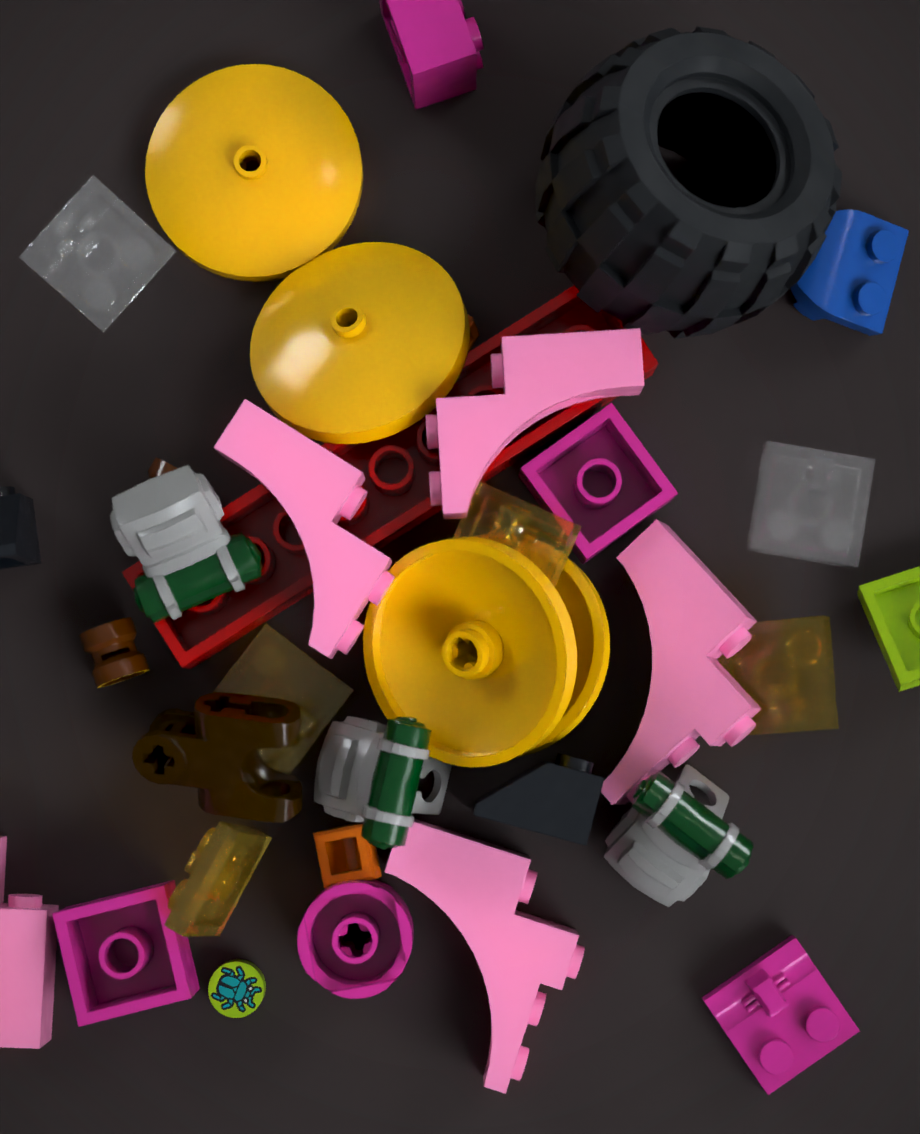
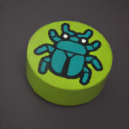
(237, 988)

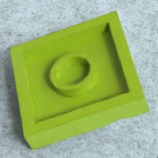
(894, 616)

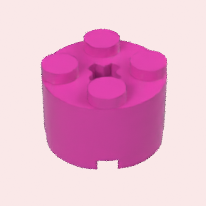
(336, 962)

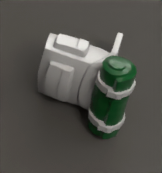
(181, 544)
(373, 776)
(674, 840)

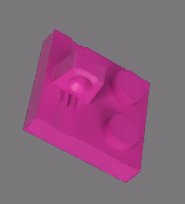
(780, 1014)

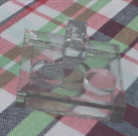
(97, 253)
(811, 504)

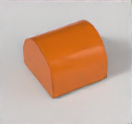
(346, 855)

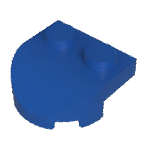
(853, 272)

